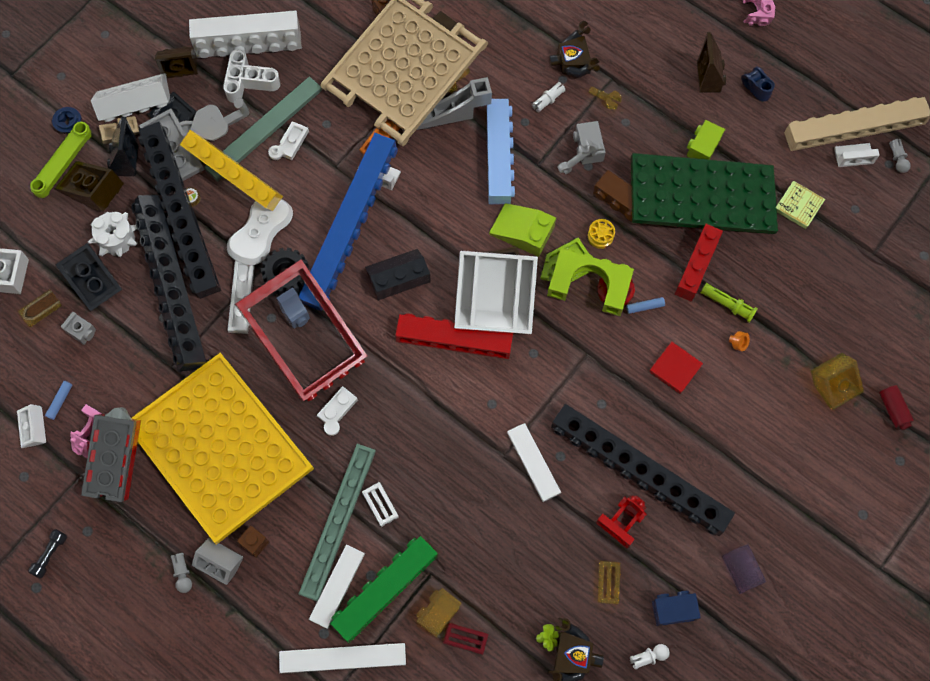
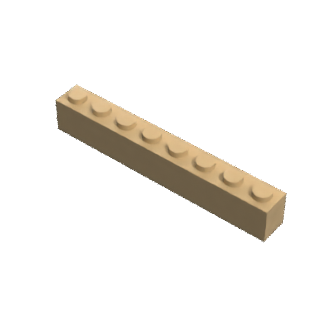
(857, 123)

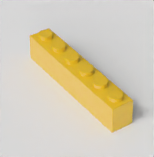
(231, 170)

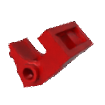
(634, 508)

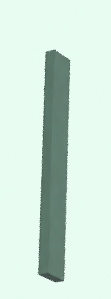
(270, 123)
(337, 523)

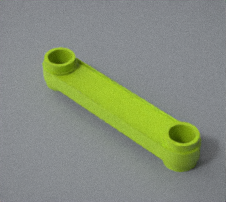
(60, 160)

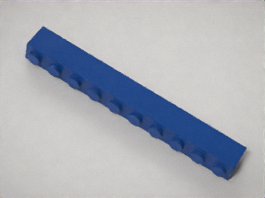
(350, 217)

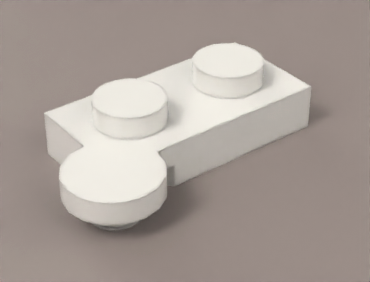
(290, 142)
(336, 409)

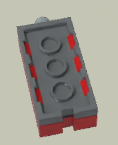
(111, 455)

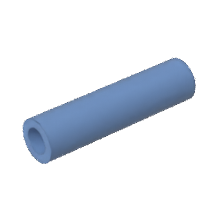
(645, 305)
(58, 400)

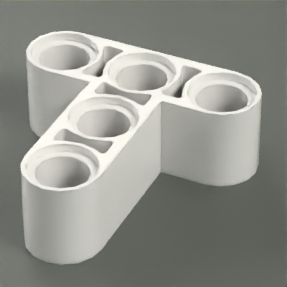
(245, 75)

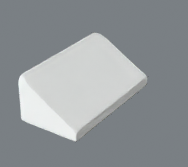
(31, 426)

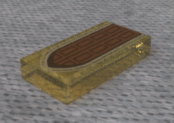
(40, 308)

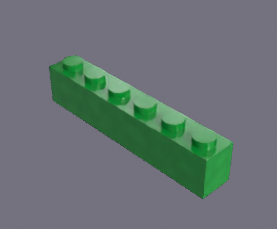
(384, 589)

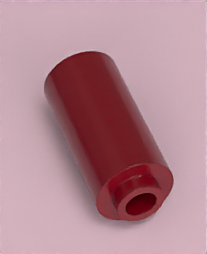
(896, 407)

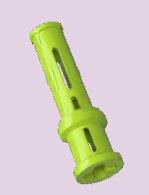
(737, 306)

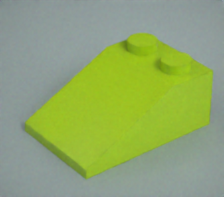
(523, 228)

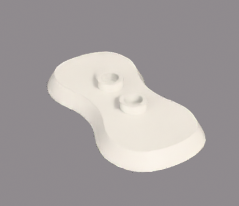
(254, 239)

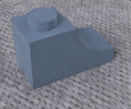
(293, 308)

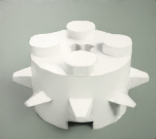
(113, 233)

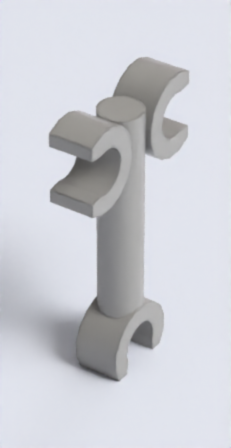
(590, 148)

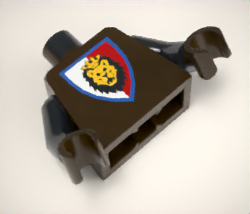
(574, 54)
(574, 654)

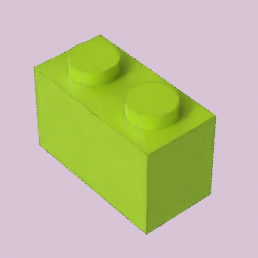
(706, 141)

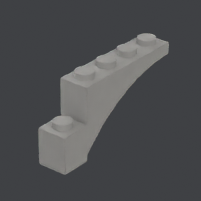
(460, 104)

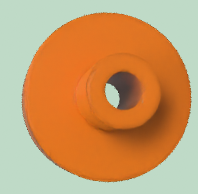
(740, 341)

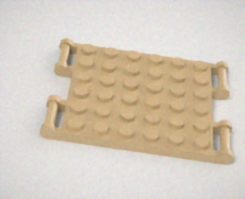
(403, 65)

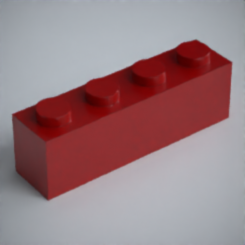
(698, 262)

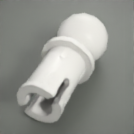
(660, 652)

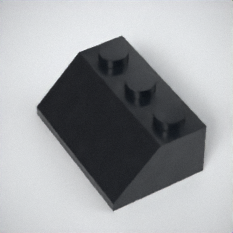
(398, 274)

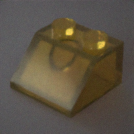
(838, 380)

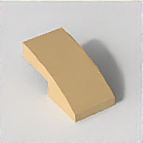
(107, 130)

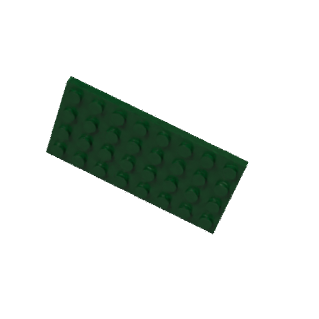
(702, 193)

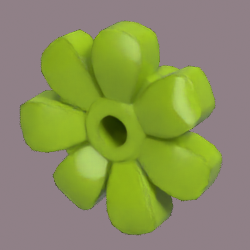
(548, 637)

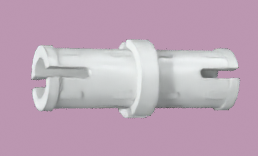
(548, 97)

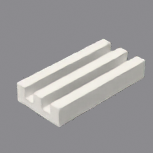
(388, 519)

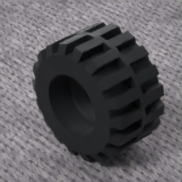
(279, 261)

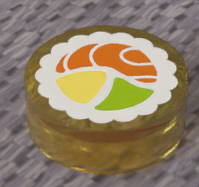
(194, 195)

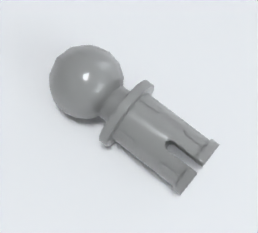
(899, 154)
(183, 583)

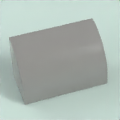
(217, 561)

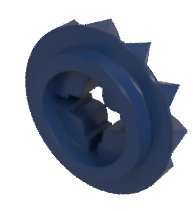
(59, 119)

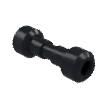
(38, 568)

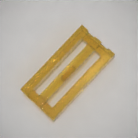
(608, 600)

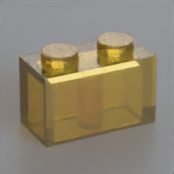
(438, 613)

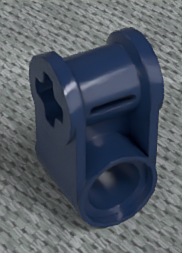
(758, 83)

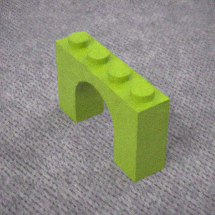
(615, 276)

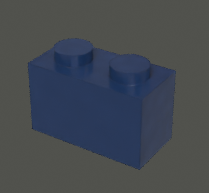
(675, 608)

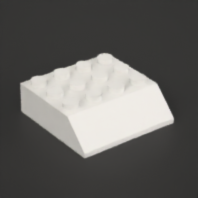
(495, 292)

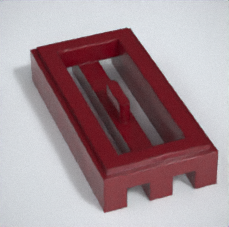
(467, 639)

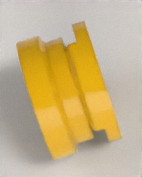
(600, 234)

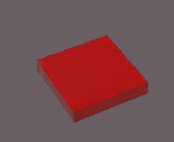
(676, 367)

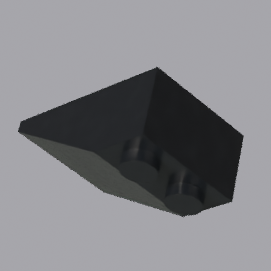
(123, 150)
(88, 276)

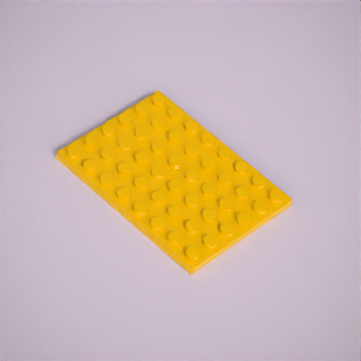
(219, 448)

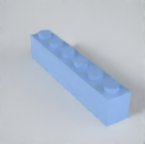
(498, 152)

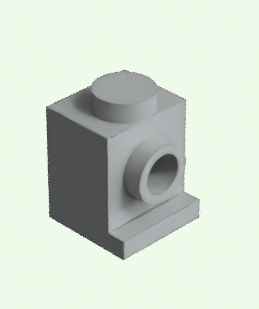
(72, 325)

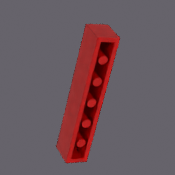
(444, 336)

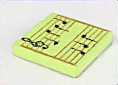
(799, 204)

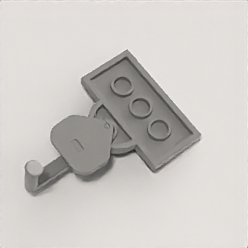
(207, 123)

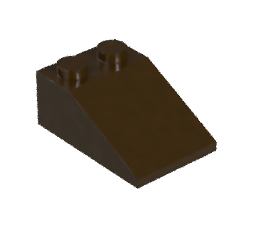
(710, 67)
(90, 185)

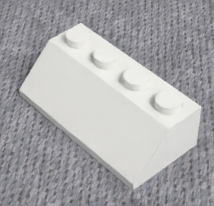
(131, 97)

